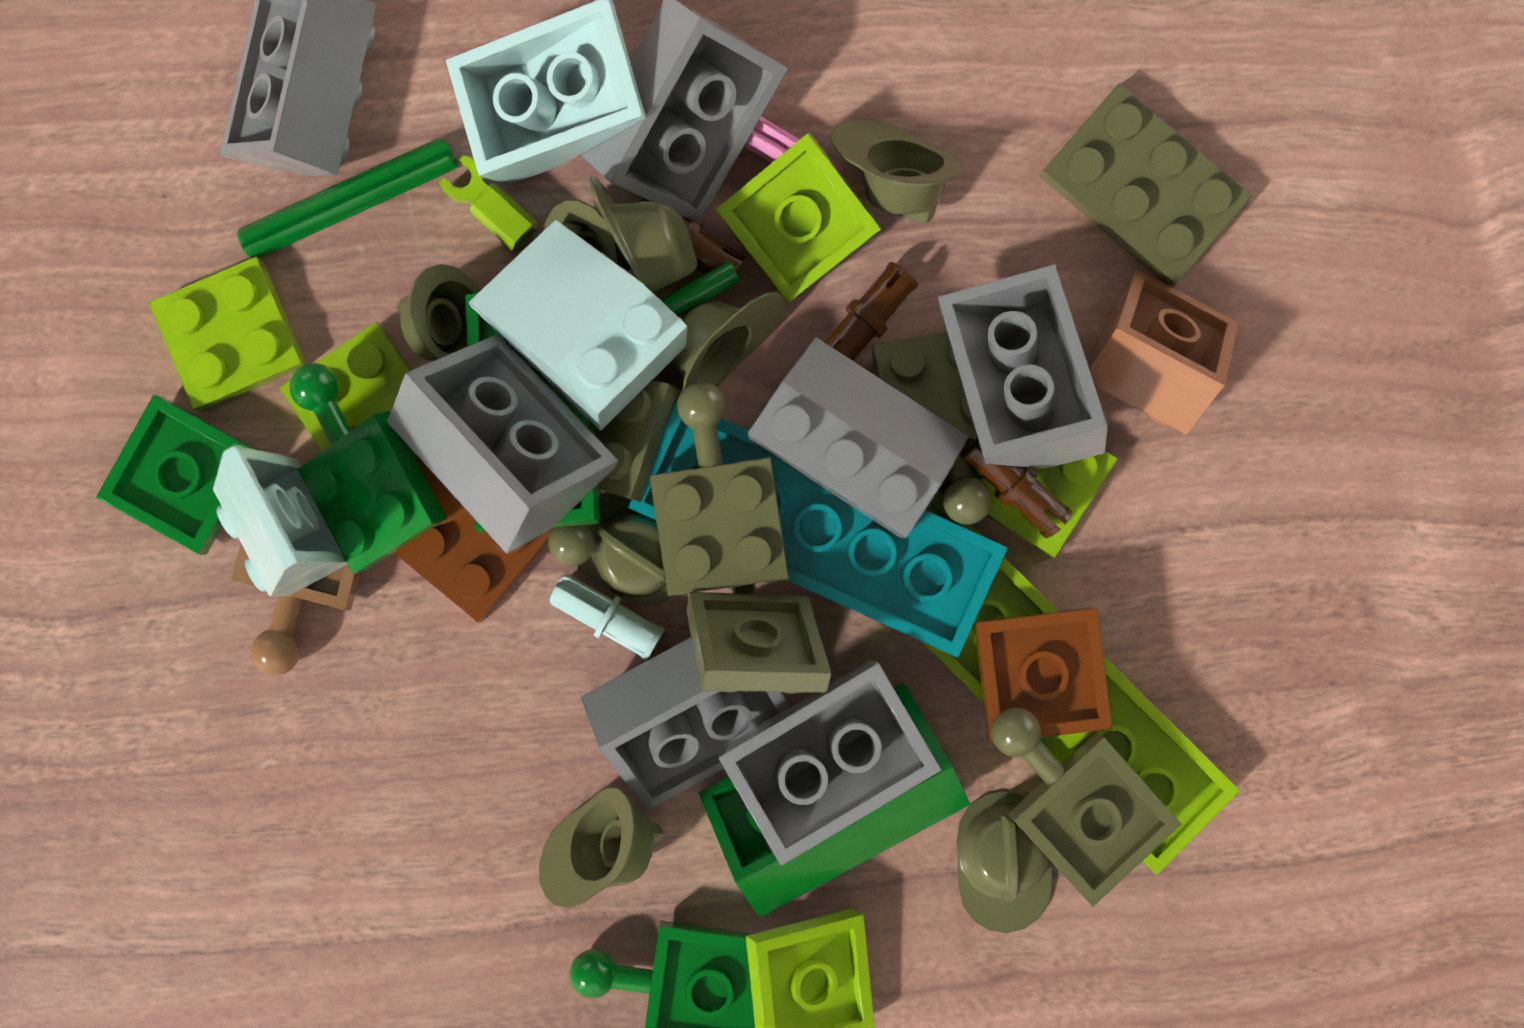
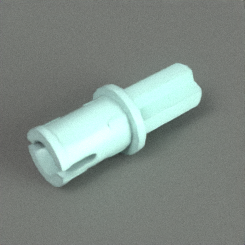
(606, 616)

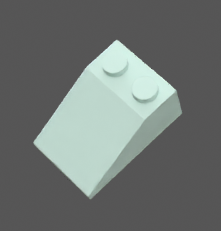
(546, 93)
(582, 322)
(274, 520)

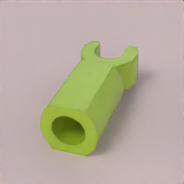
(493, 208)

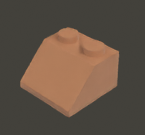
(1163, 352)

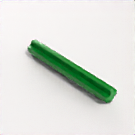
(347, 198)

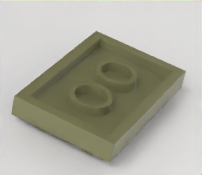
(1145, 186)

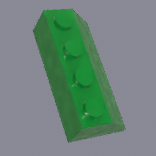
(771, 885)

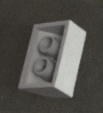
(299, 84)
(700, 106)
(1024, 371)
(858, 438)
(499, 440)
(665, 728)
(828, 761)

